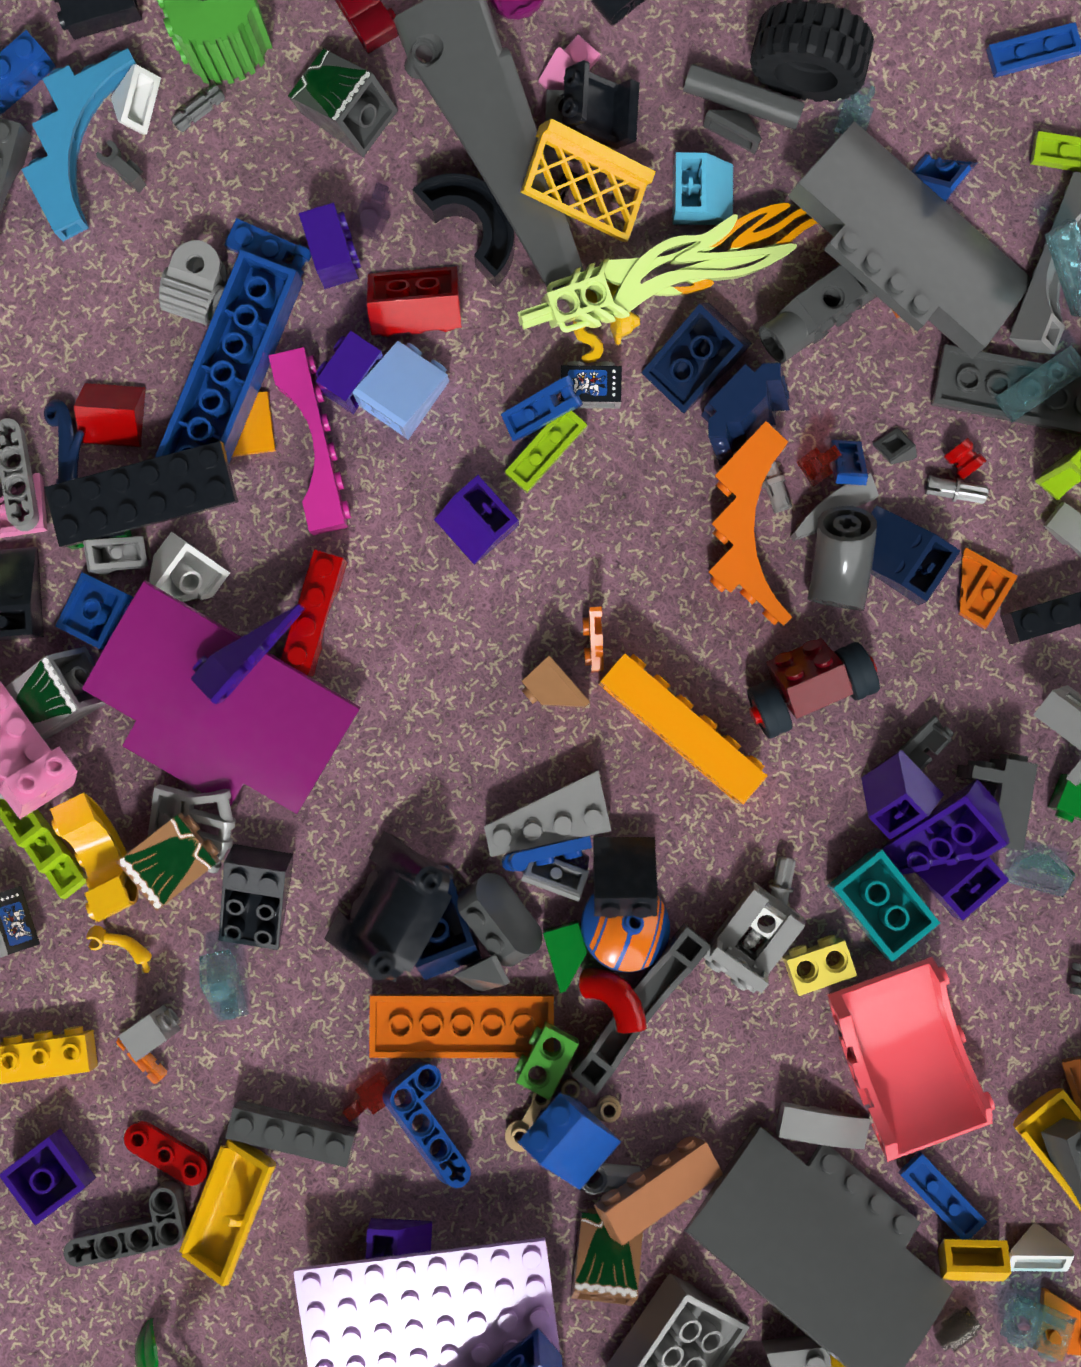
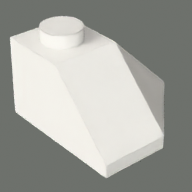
(185, 571)

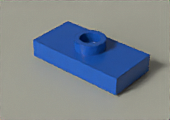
(851, 466)

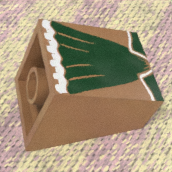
(169, 860)
(604, 1267)

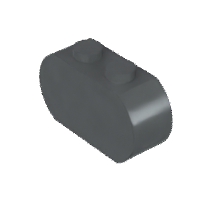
(499, 919)

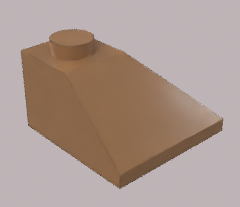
(552, 687)

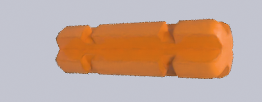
(148, 1064)

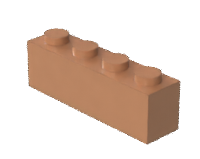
(657, 1189)

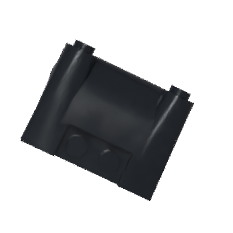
(394, 911)

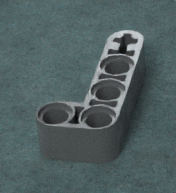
(125, 1231)

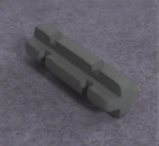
(198, 108)

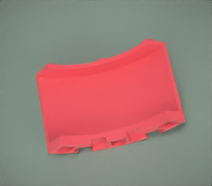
(909, 1059)

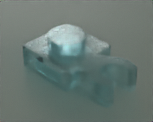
(855, 111)

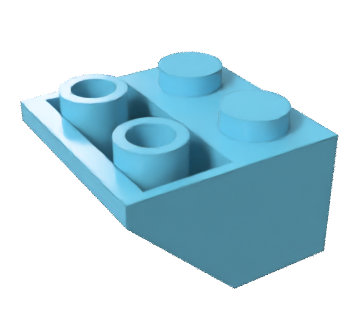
(701, 189)

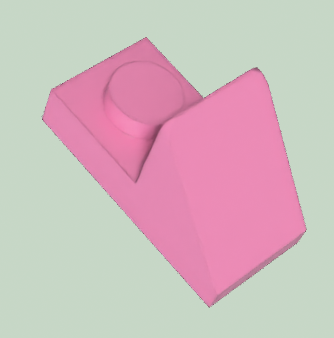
(575, 52)

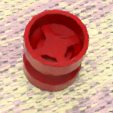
(965, 458)

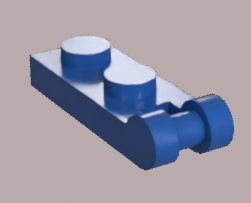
(266, 245)
(541, 409)
(545, 854)

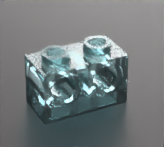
(1040, 1319)

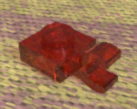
(817, 465)
(370, 1096)

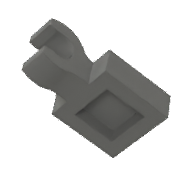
(125, 170)

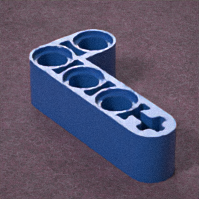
(430, 1128)

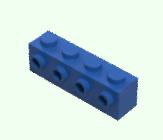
(21, 68)

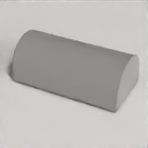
(557, 878)

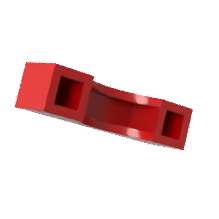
(317, 595)

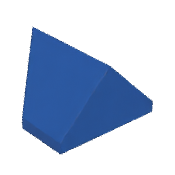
(942, 175)

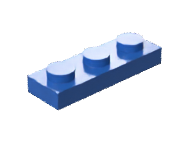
(1034, 50)
(942, 1197)

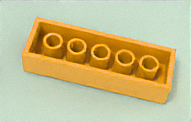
(682, 729)

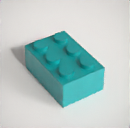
(883, 904)

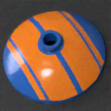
(621, 946)

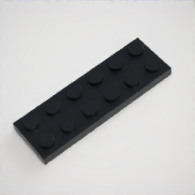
(141, 494)

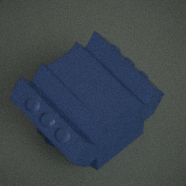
(744, 406)

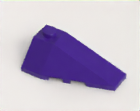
(230, 665)
(956, 830)

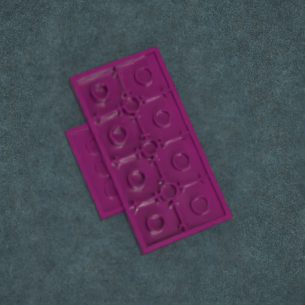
(267, 733)

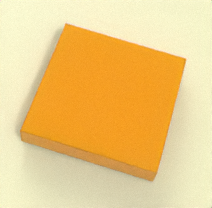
(258, 431)

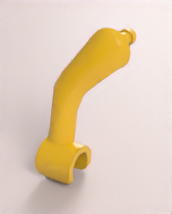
(135, 949)

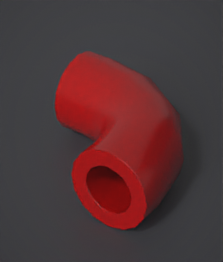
(618, 995)

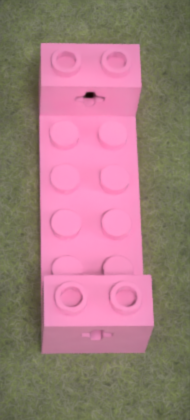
(28, 767)

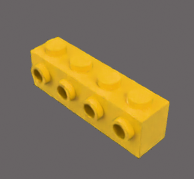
(47, 1055)

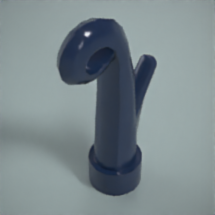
(68, 442)

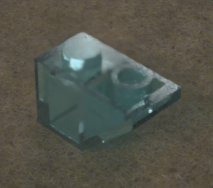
(222, 985)

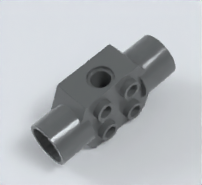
(814, 313)

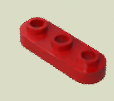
(180, 1154)

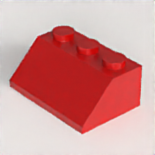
(413, 301)

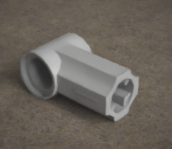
(611, 1177)

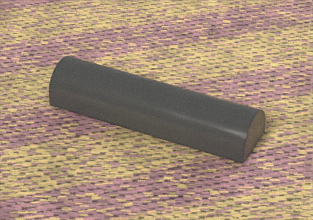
(743, 96)

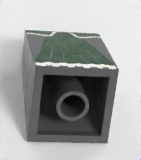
(344, 101)

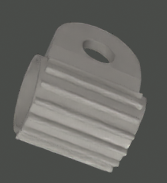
(193, 293)

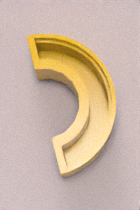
(97, 850)

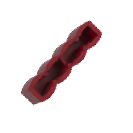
(370, 22)

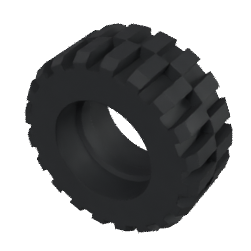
(812, 50)

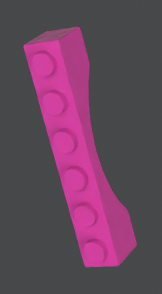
(323, 502)

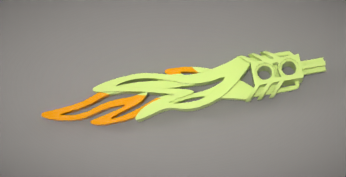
(630, 272)

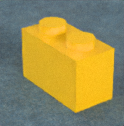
(974, 1260)

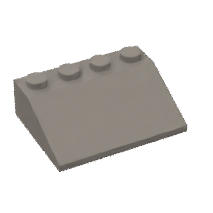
(680, 1330)

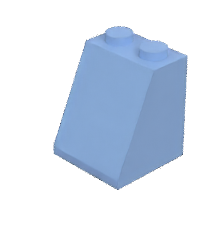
(401, 388)

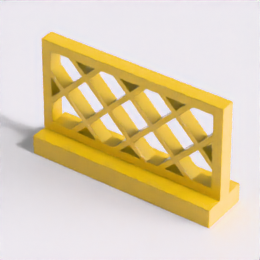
(592, 155)

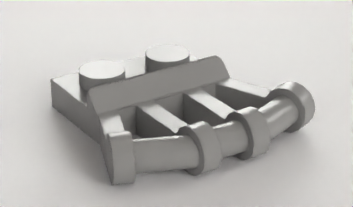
(170, 801)

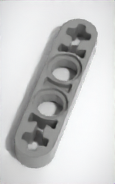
(20, 473)

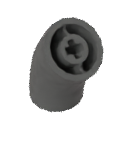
(843, 558)

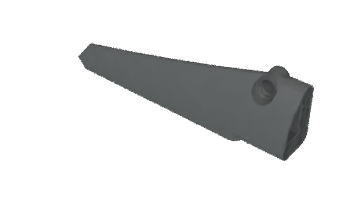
(488, 110)

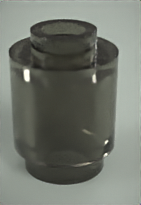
(957, 1329)

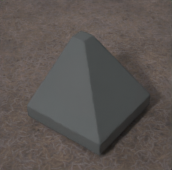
(896, 447)

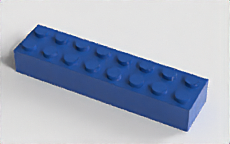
(233, 356)

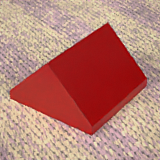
(110, 414)

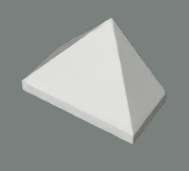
(136, 98)
(1040, 1252)

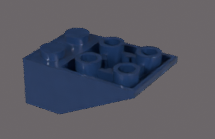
(909, 556)

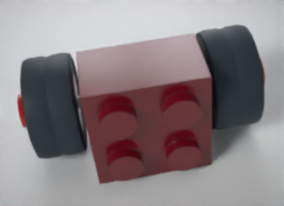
(809, 681)

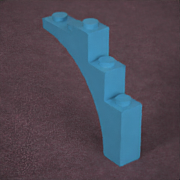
(61, 134)

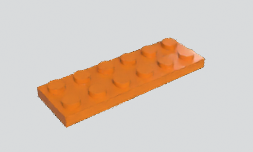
(457, 1025)

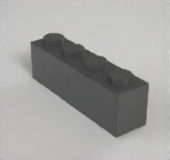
(291, 1133)

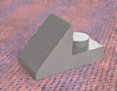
(115, 554)

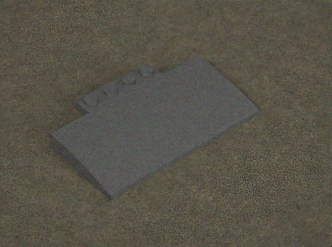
(909, 243)
(822, 1250)

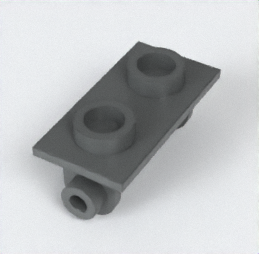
(929, 737)

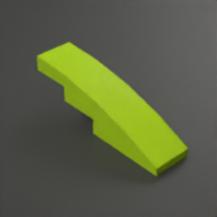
(44, 849)

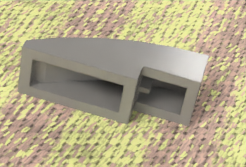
(845, 496)
(822, 1126)

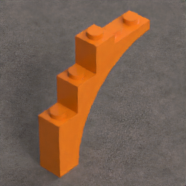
(744, 478)

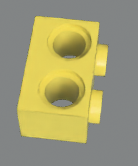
(820, 974)

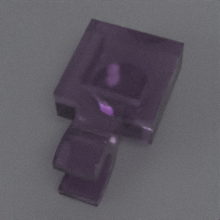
(371, 217)

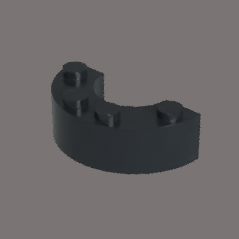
(472, 199)

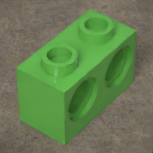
(553, 1062)

